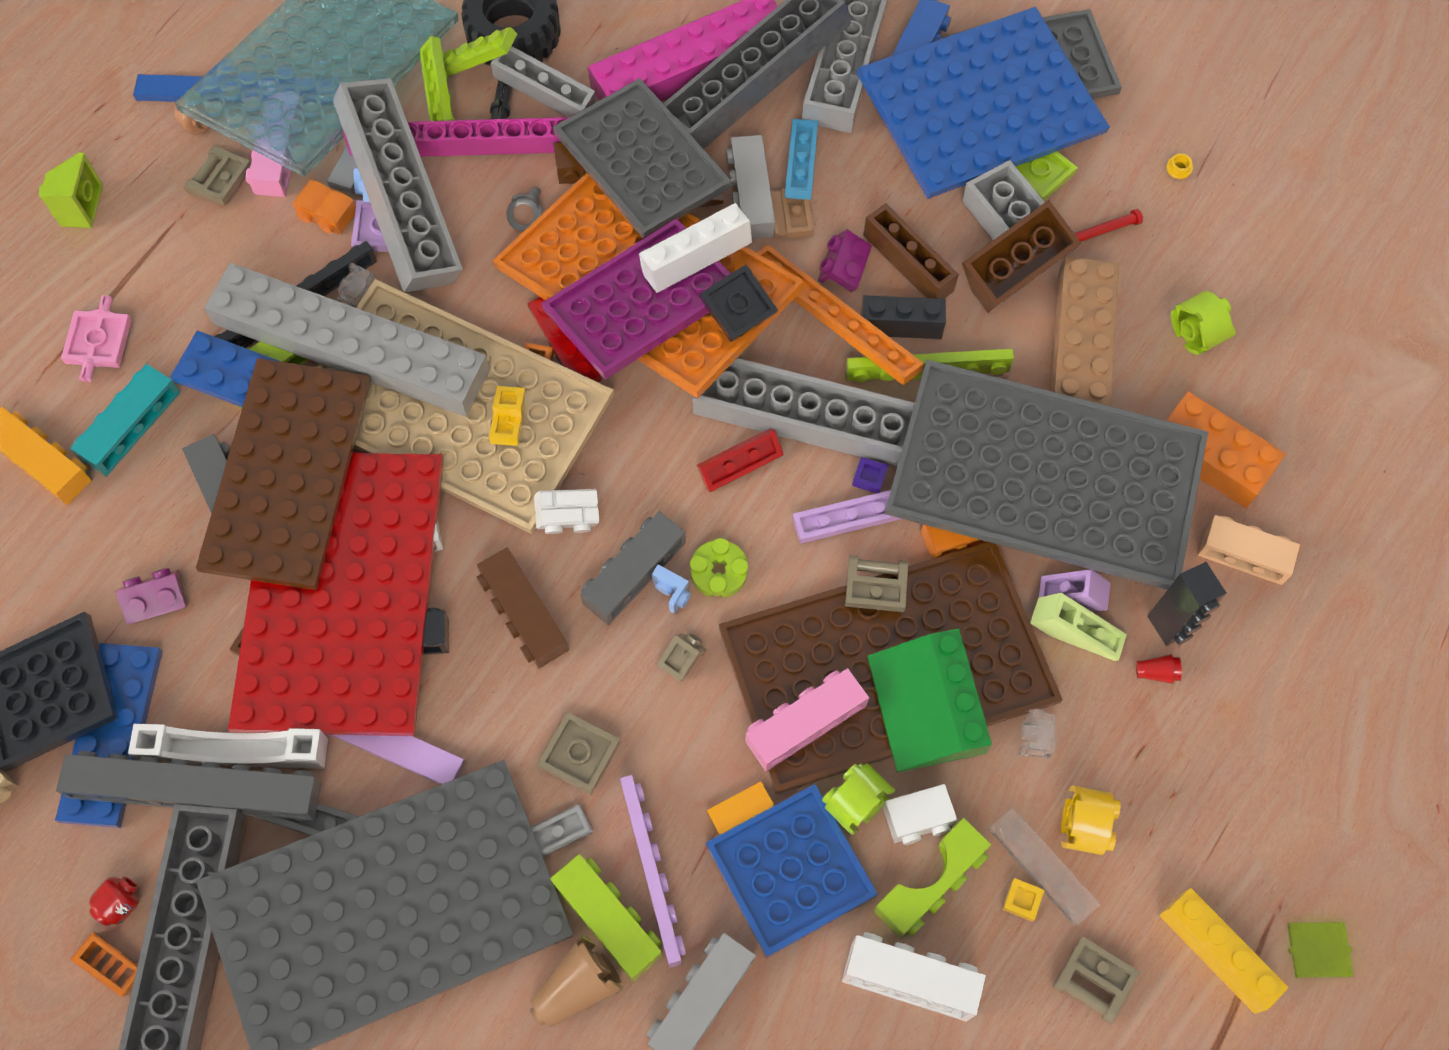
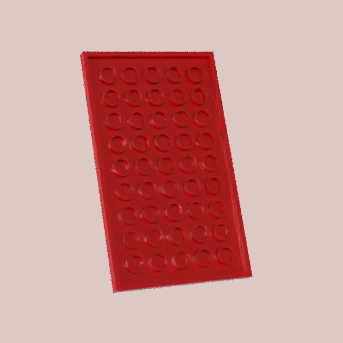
(355, 645)

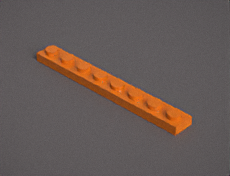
(850, 324)

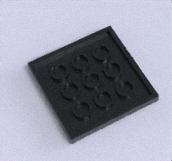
(52, 691)

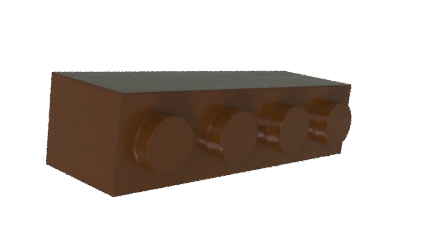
(910, 253)
(522, 607)

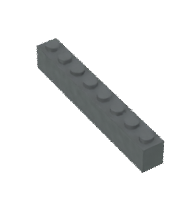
(178, 782)

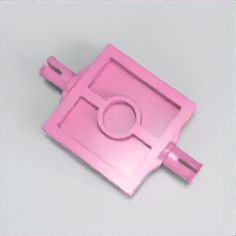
(96, 339)

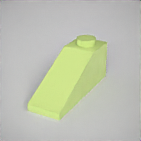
(1078, 626)

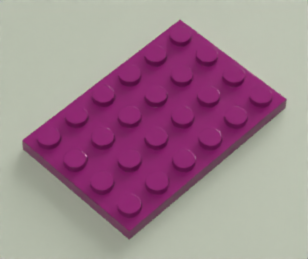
(618, 314)

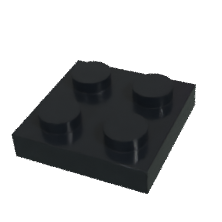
(738, 303)

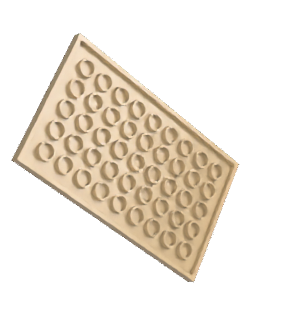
(496, 478)

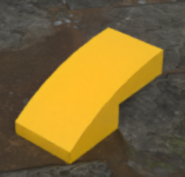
(507, 415)

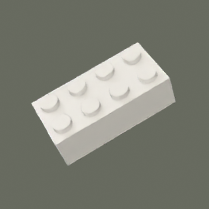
(914, 977)

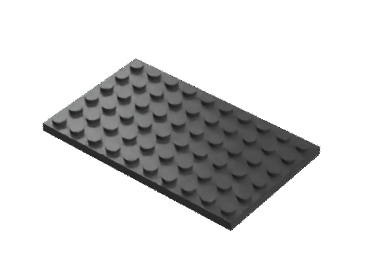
(1049, 474)
(382, 911)

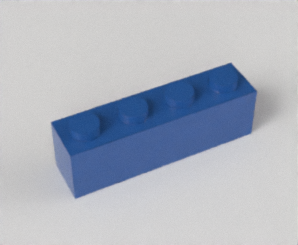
(925, 25)

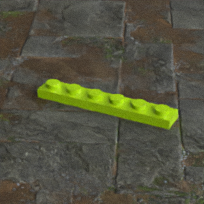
(981, 361)

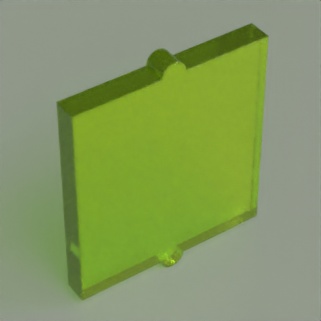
(1320, 950)

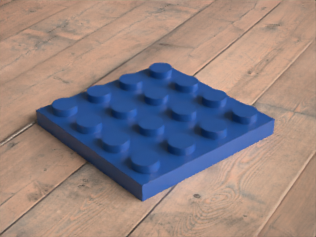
(791, 870)

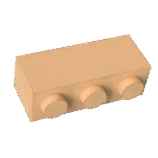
(1249, 549)

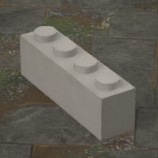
(542, 82)
(751, 184)
(703, 997)

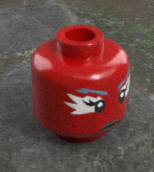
(114, 900)

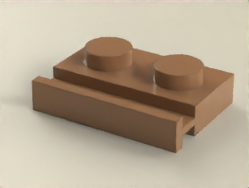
(791, 216)

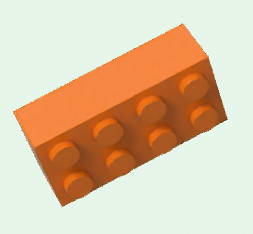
(1234, 457)

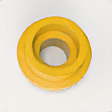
(1179, 166)

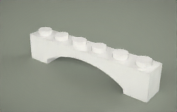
(276, 749)

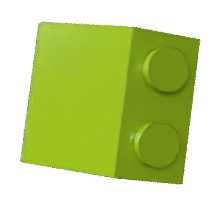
(72, 192)

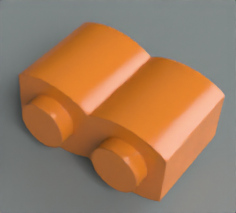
(324, 207)

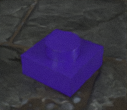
(869, 475)

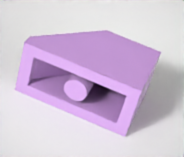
(1082, 586)

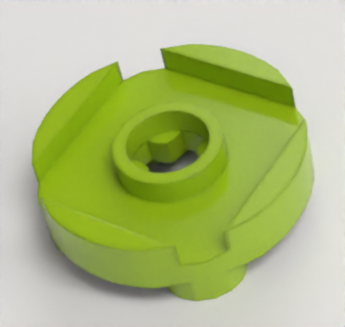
(719, 584)

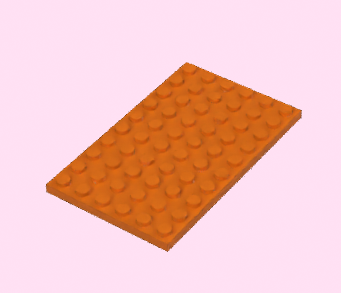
(589, 230)

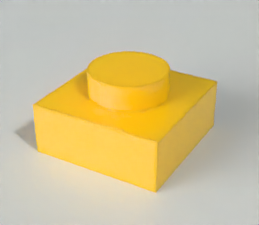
(1023, 899)

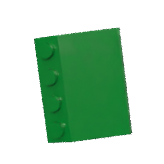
(929, 701)

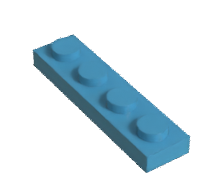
(801, 159)

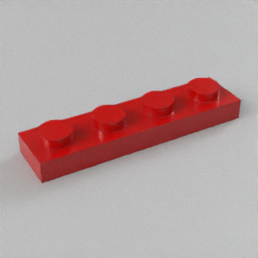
(563, 348)

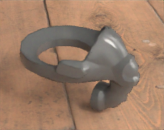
(530, 198)

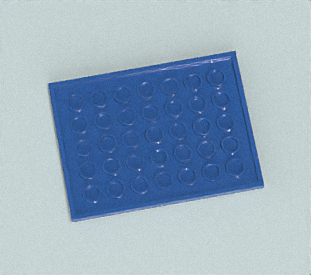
(981, 101)

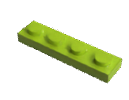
(479, 51)
(435, 80)

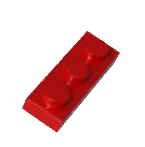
(740, 460)

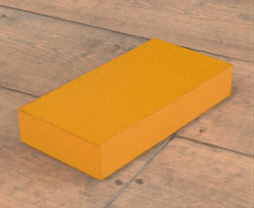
(740, 808)

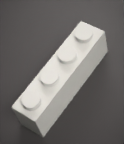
(695, 247)

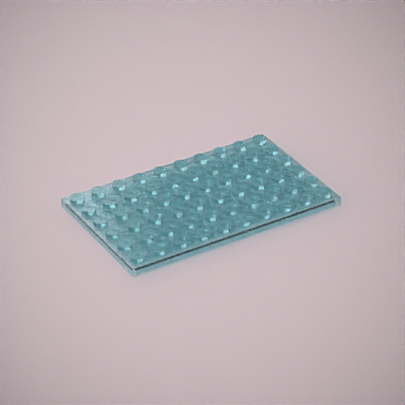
(284, 75)

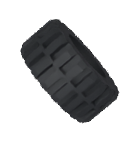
(533, 38)

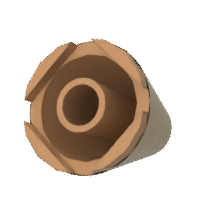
(575, 984)

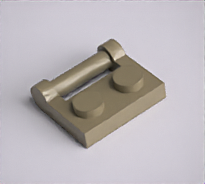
(223, 180)
(875, 591)
(1102, 970)

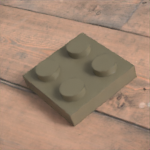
(579, 753)

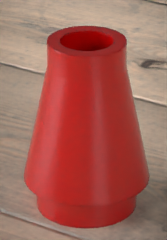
(1160, 669)

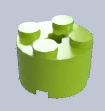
(1203, 322)
(858, 797)

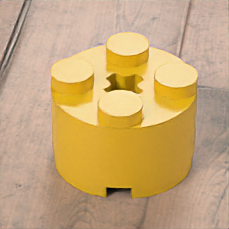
(1089, 820)

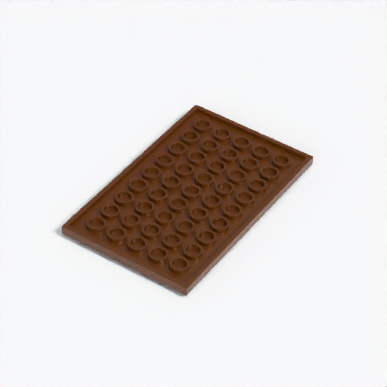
(805, 640)

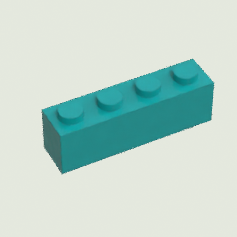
(125, 420)

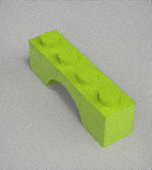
(906, 906)

